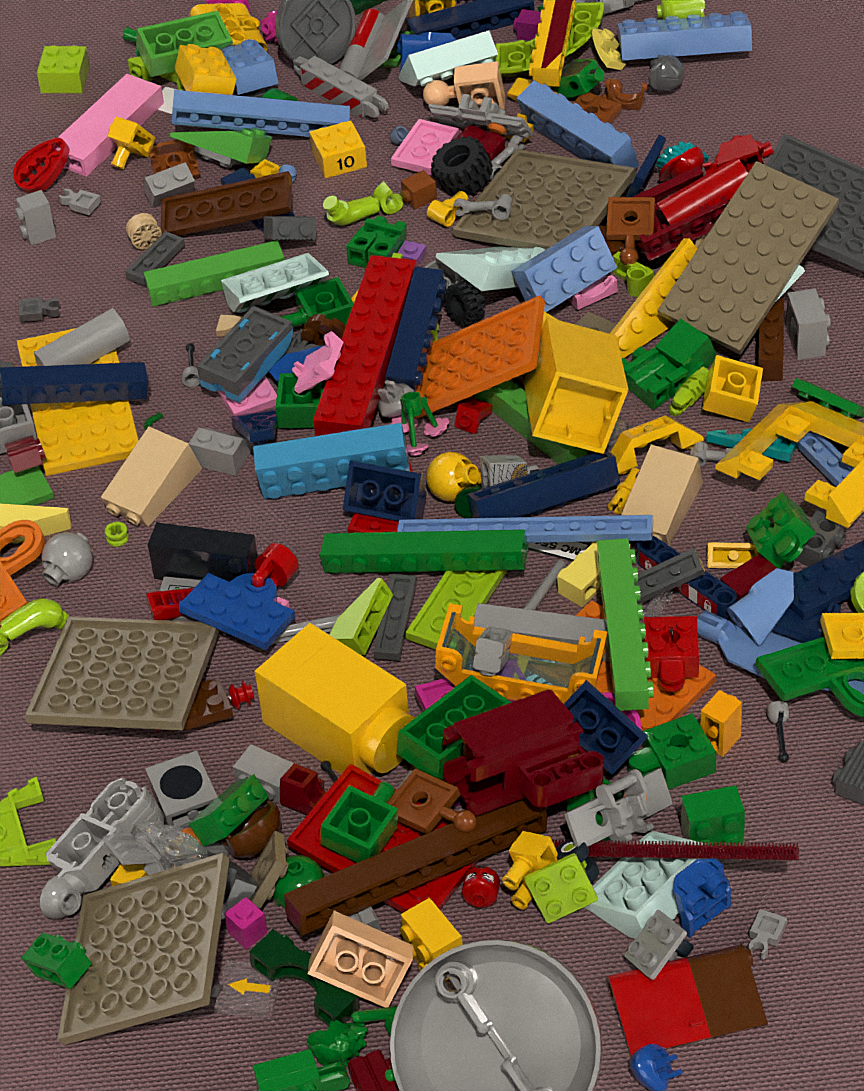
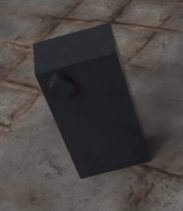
(196, 551)

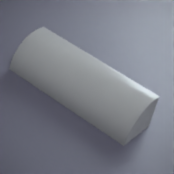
(85, 342)

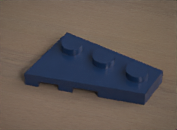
(256, 426)

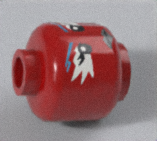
(480, 886)

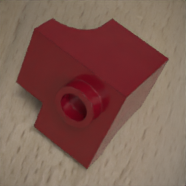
(301, 788)

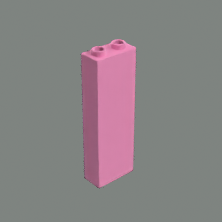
(87, 136)

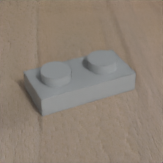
(209, 155)

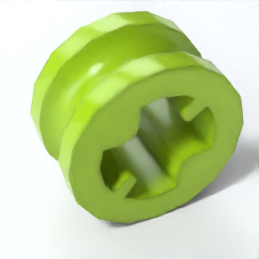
(115, 528)

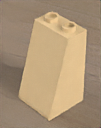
(151, 477)
(665, 490)

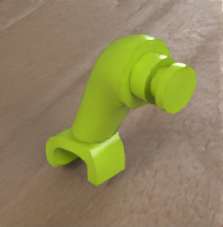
(348, 212)
(34, 614)

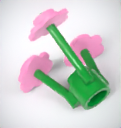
(411, 405)

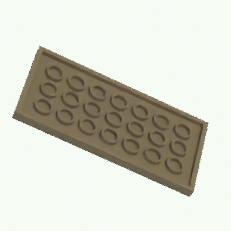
(749, 256)

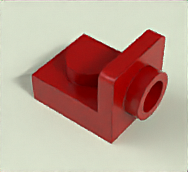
(470, 413)

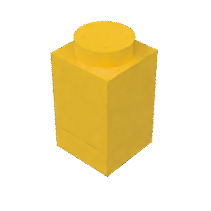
(576, 386)
(333, 702)

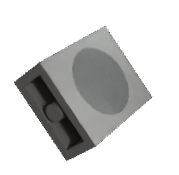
(181, 788)

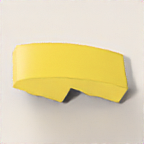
(606, 48)

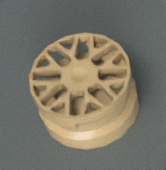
(143, 229)

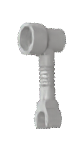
(512, 146)
(500, 208)

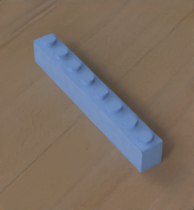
(248, 112)

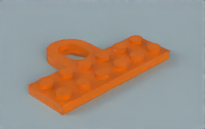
(10, 595)

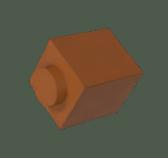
(418, 190)

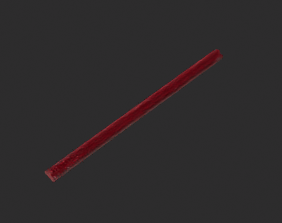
(692, 851)

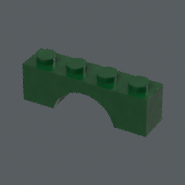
(279, 958)

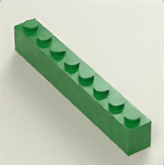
(424, 551)

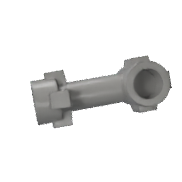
(701, 451)

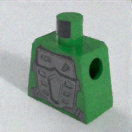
(583, 75)

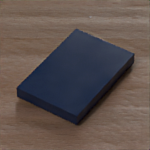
(647, 166)

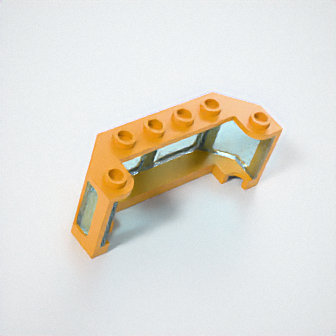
(532, 663)

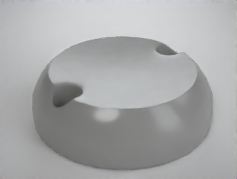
(507, 1027)

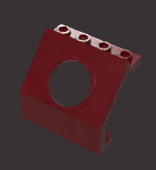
(669, 237)

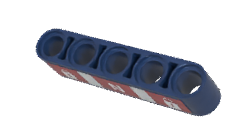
(704, 591)

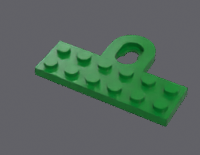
(809, 669)

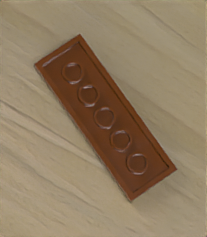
(227, 204)

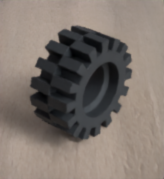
(464, 303)

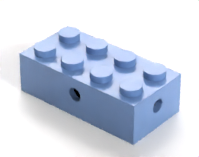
(565, 267)

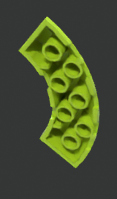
(516, 56)

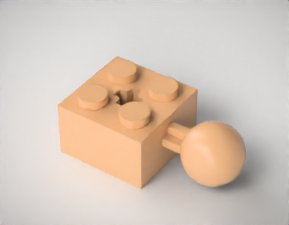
(475, 80)

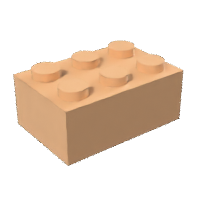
(360, 959)

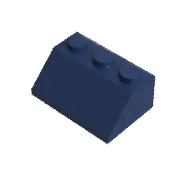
(384, 492)
(604, 726)

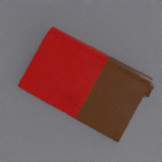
(688, 999)

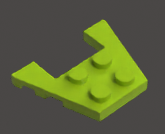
(12, 841)

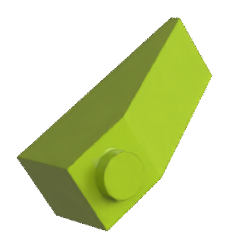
(362, 618)

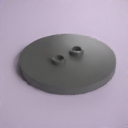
(315, 28)

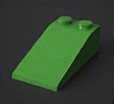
(161, 42)
(241, 145)

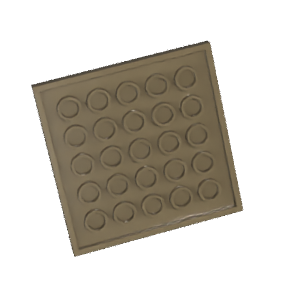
(549, 199)
(123, 673)
(147, 949)

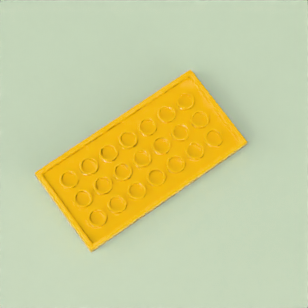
(79, 432)

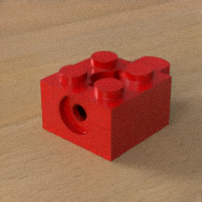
(673, 653)

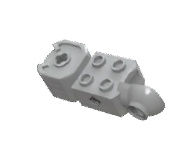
(82, 855)

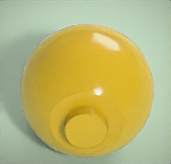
(450, 474)

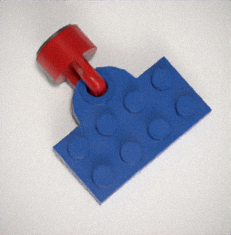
(249, 602)

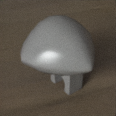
(390, 397)

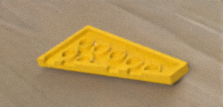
(642, 319)

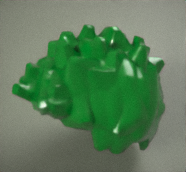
(338, 1042)

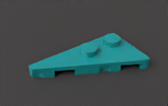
(780, 449)

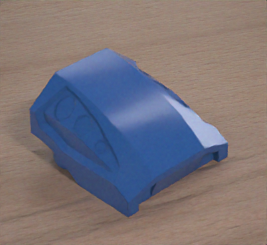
(701, 893)

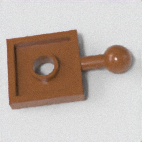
(601, 106)
(619, 229)
(439, 797)

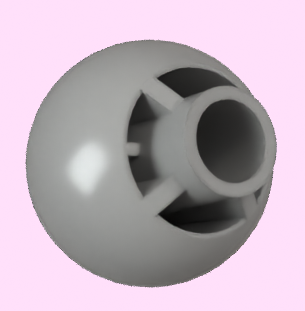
(66, 558)

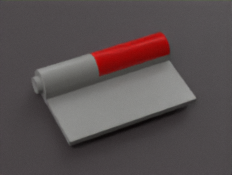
(373, 40)

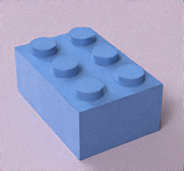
(251, 66)

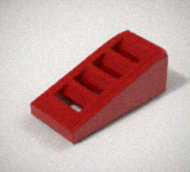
(161, 603)

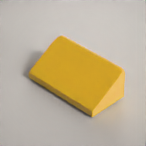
(729, 554)

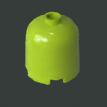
(680, 8)

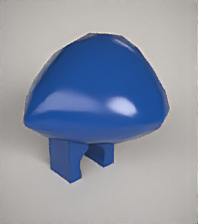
(653, 1067)

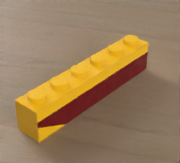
(552, 41)

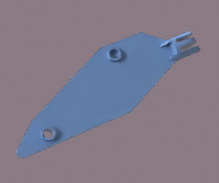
(742, 649)

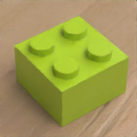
(63, 69)

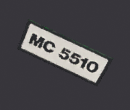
(562, 550)

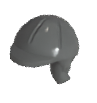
(665, 73)

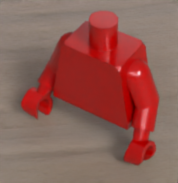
(742, 147)

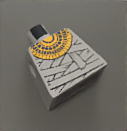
(502, 468)

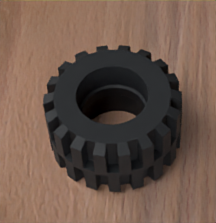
(462, 166)

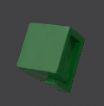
(687, 347)

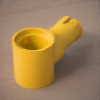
(444, 211)

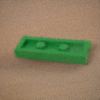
(828, 398)

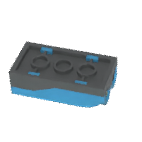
(245, 353)

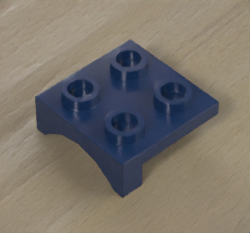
(803, 630)

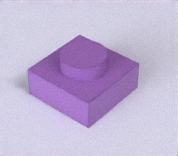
(413, 251)

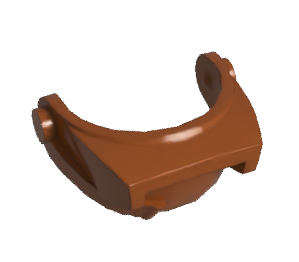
(628, 101)

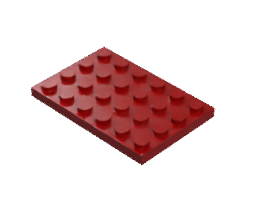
(307, 841)

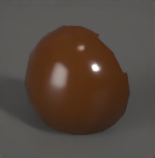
(254, 832)

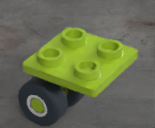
(565, 883)

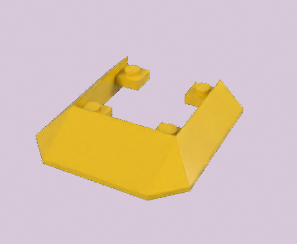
(793, 422)

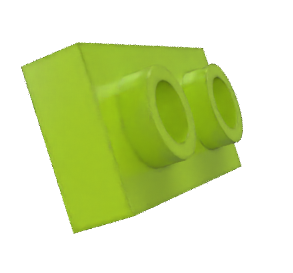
(635, 274)

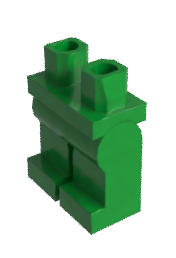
(376, 239)
(653, 375)

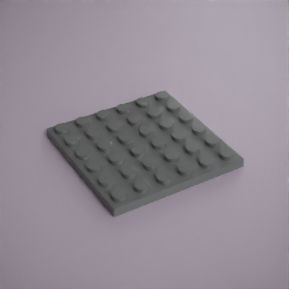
(844, 232)

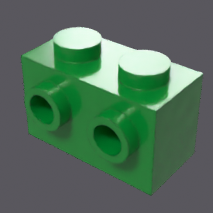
(56, 960)

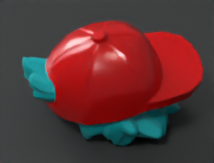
(680, 159)

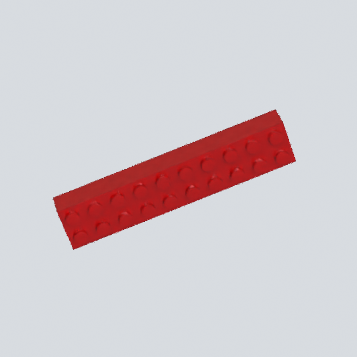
(367, 346)

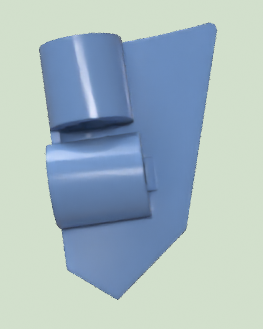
(764, 604)

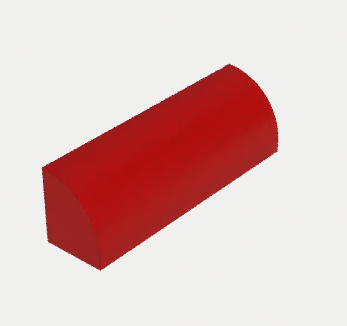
(705, 190)

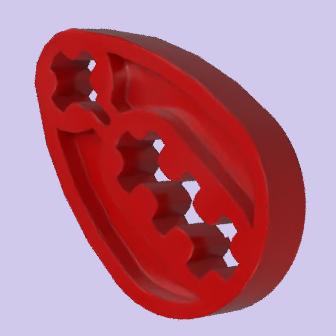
(45, 175)

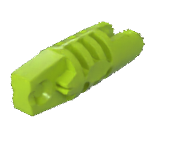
(689, 392)

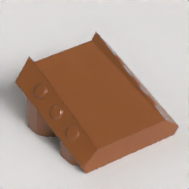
(173, 153)

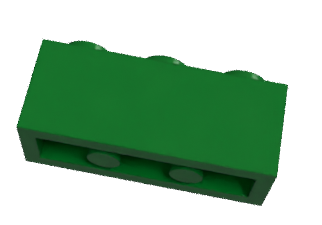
(228, 810)

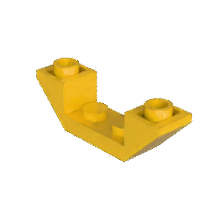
(643, 434)

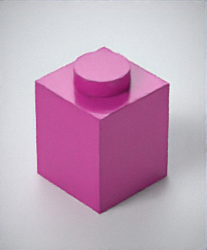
(246, 923)

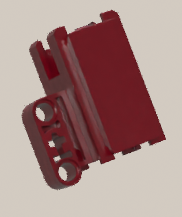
(521, 754)

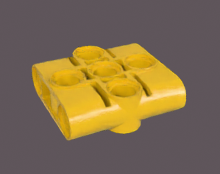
(237, 21)

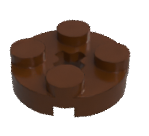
(318, 326)

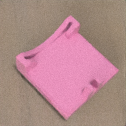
(596, 291)
(319, 364)

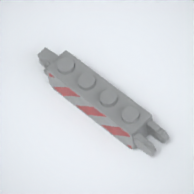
(339, 87)

